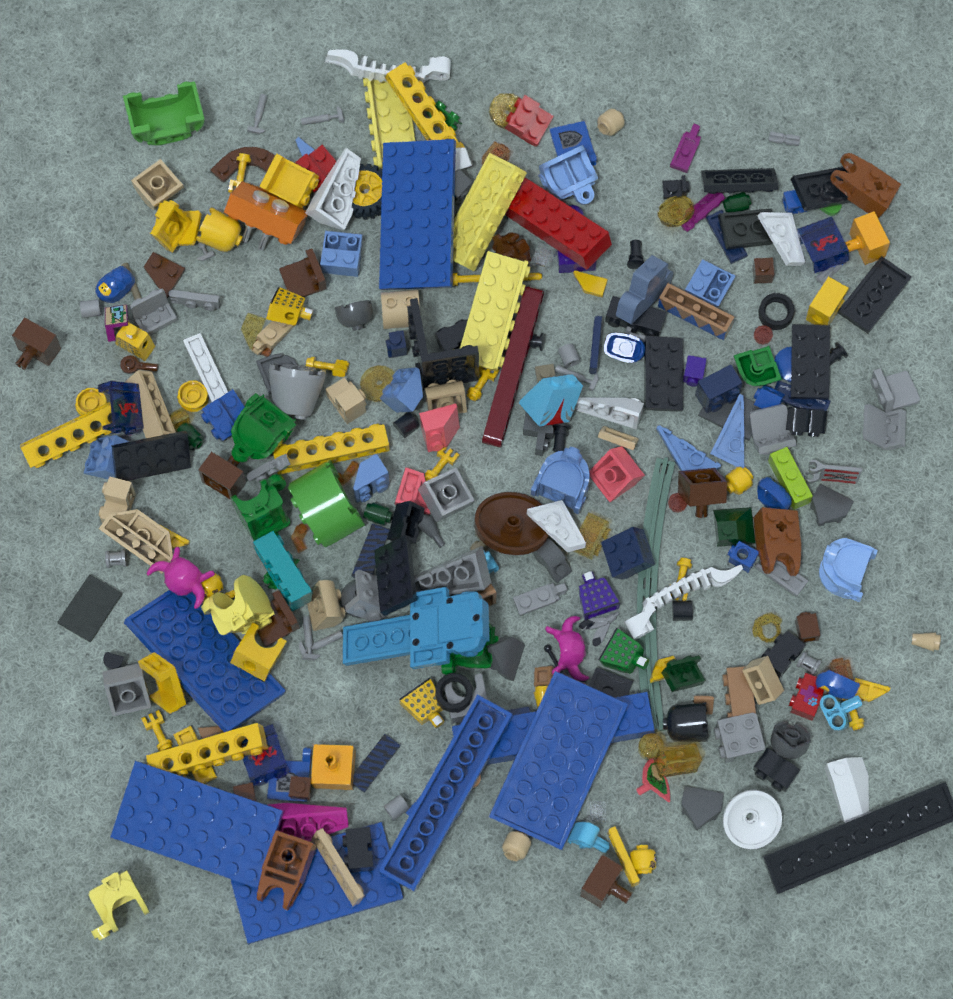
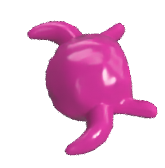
(182, 576)
(571, 648)

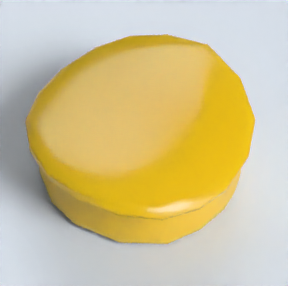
(192, 396)
(88, 400)

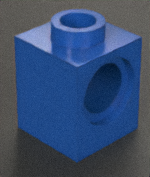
(792, 202)
(768, 397)
(747, 563)

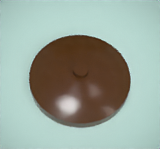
(506, 527)

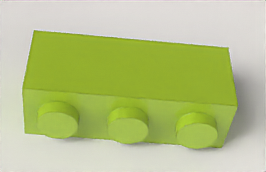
(790, 477)

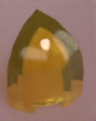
(179, 417)

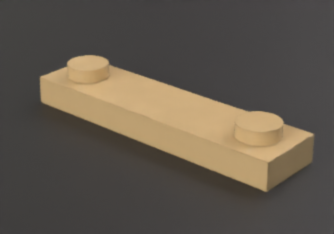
(324, 845)

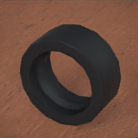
(780, 298)
(454, 677)

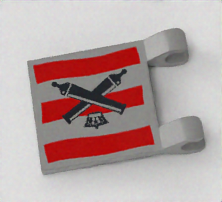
(833, 473)

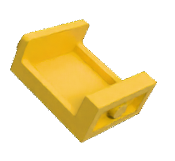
(289, 181)
(169, 689)

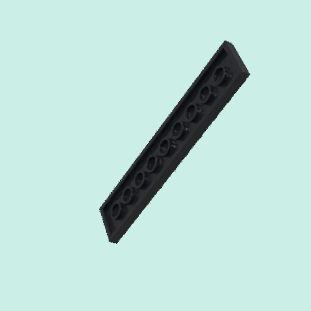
(859, 837)

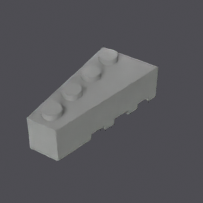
(459, 574)

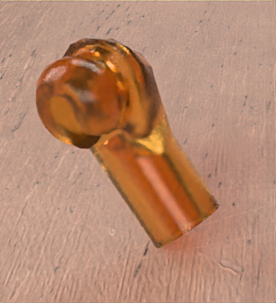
(349, 473)
(298, 536)

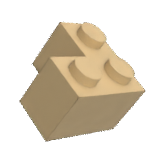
(347, 400)
(118, 496)

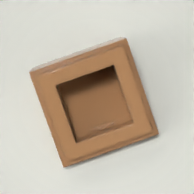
(543, 676)
(709, 702)

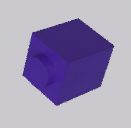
(694, 370)

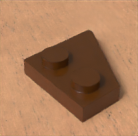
(163, 272)

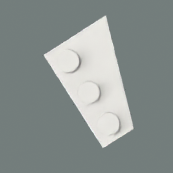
(784, 236)
(558, 524)

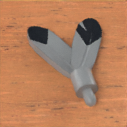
(602, 624)

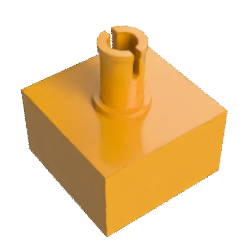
(868, 238)
(333, 767)

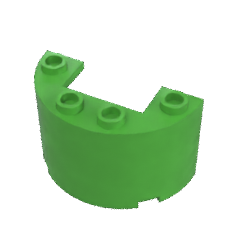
(166, 117)
(324, 505)

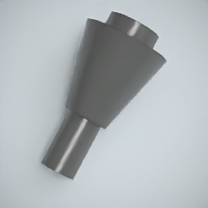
(429, 527)

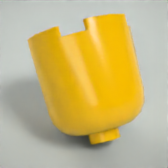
(220, 231)

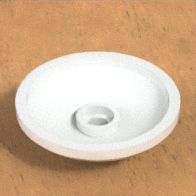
(762, 825)

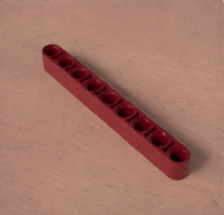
(513, 367)

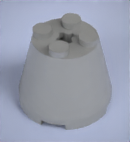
(295, 388)

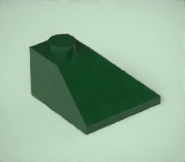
(734, 526)

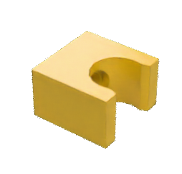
(827, 302)
(253, 657)

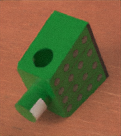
(623, 653)

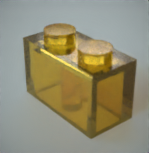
(593, 531)
(677, 760)

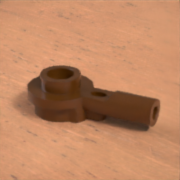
(130, 365)

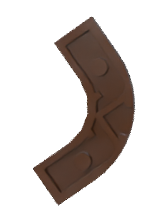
(229, 165)

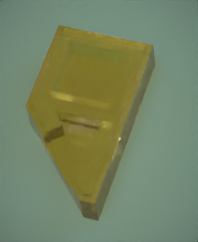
(251, 328)

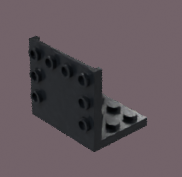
(440, 366)

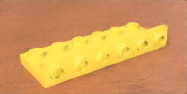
(388, 116)
(484, 209)
(494, 308)

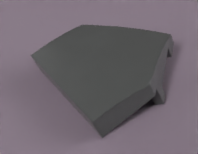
(829, 505)
(506, 656)
(701, 805)

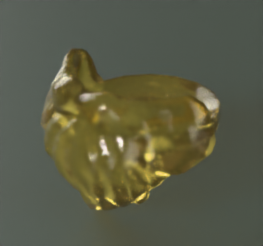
(764, 620)

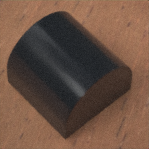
(406, 424)
(682, 610)
(113, 661)

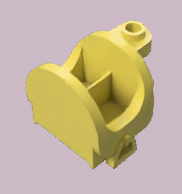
(237, 615)
(110, 895)

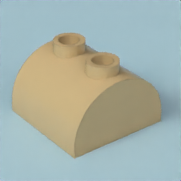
(156, 184)
(395, 308)
(446, 394)
(325, 606)

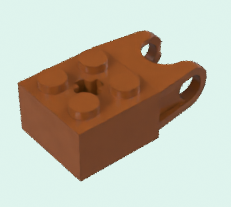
(865, 184)
(778, 539)
(285, 874)

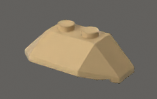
(139, 535)

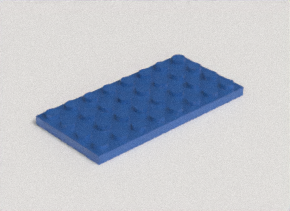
(417, 214)
(202, 659)
(558, 760)
(196, 823)
(320, 896)

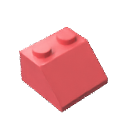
(439, 426)
(615, 473)

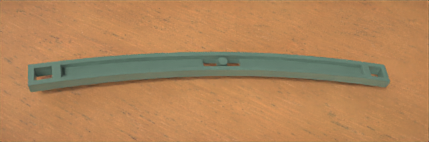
(653, 530)

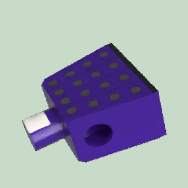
(596, 596)

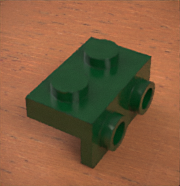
(683, 673)

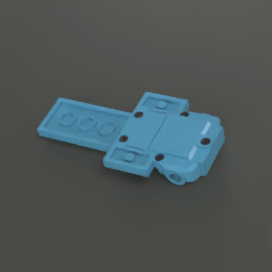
(428, 634)

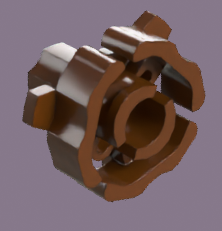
(511, 249)

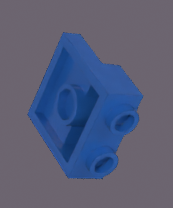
(222, 414)

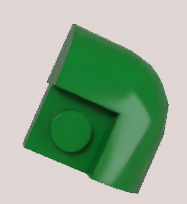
(757, 367)

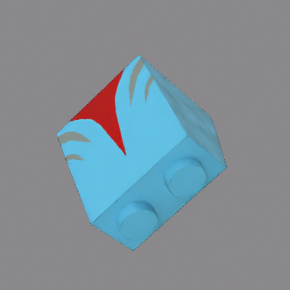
(552, 400)

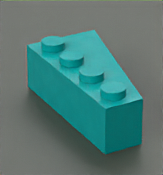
(283, 571)

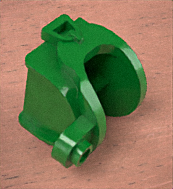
(260, 429)
(264, 511)
(481, 660)

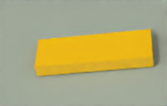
(186, 736)
(623, 857)

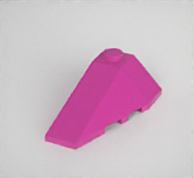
(306, 819)

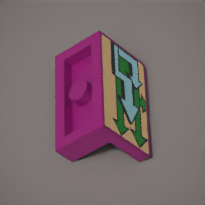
(115, 317)

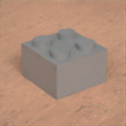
(446, 494)
(126, 689)

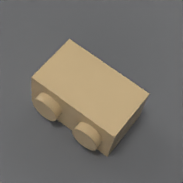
(763, 680)

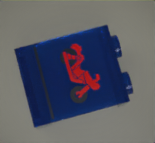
(824, 244)
(125, 407)
(268, 764)

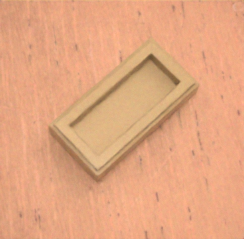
(618, 437)

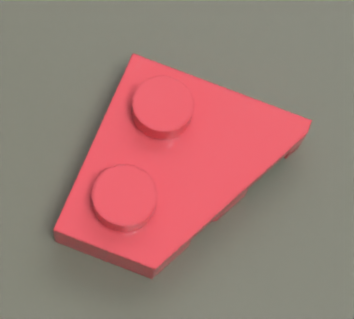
(409, 488)

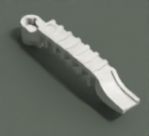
(437, 69)
(640, 625)

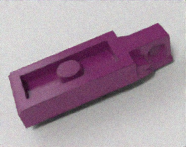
(686, 149)
(702, 208)

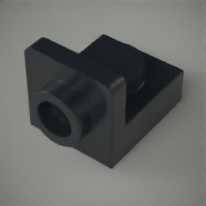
(675, 188)

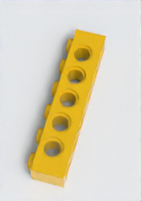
(415, 110)
(66, 430)
(340, 453)
(256, 744)

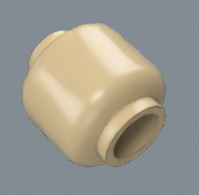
(610, 122)
(516, 845)

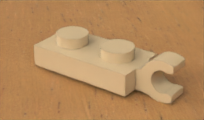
(271, 336)

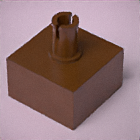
(35, 343)
(222, 475)
(702, 488)
(603, 883)

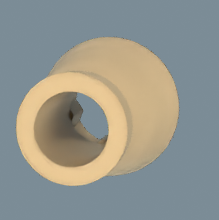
(928, 641)

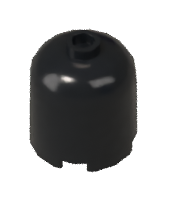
(687, 722)

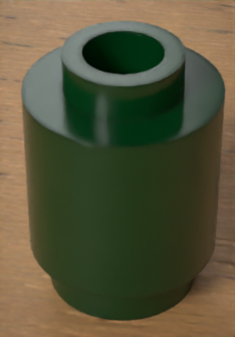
(737, 202)
(194, 436)
(378, 513)

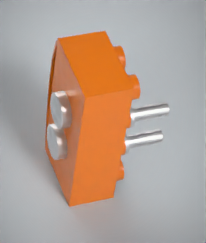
(266, 212)

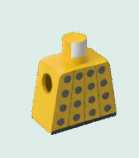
(287, 308)
(132, 340)
(423, 704)

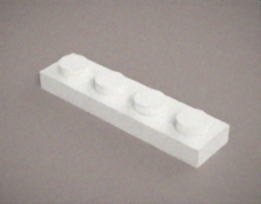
(205, 366)

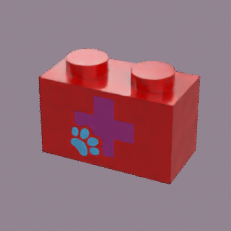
(807, 698)

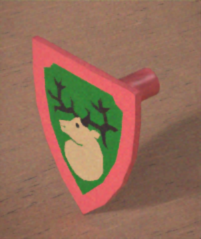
(653, 782)

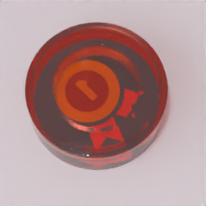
(763, 334)
(677, 503)

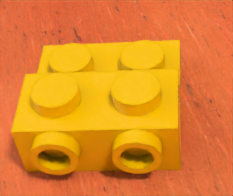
(171, 225)

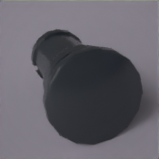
(635, 257)
(538, 341)
(836, 353)
(560, 436)

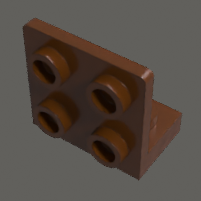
(304, 276)
(282, 622)

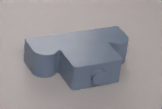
(645, 289)

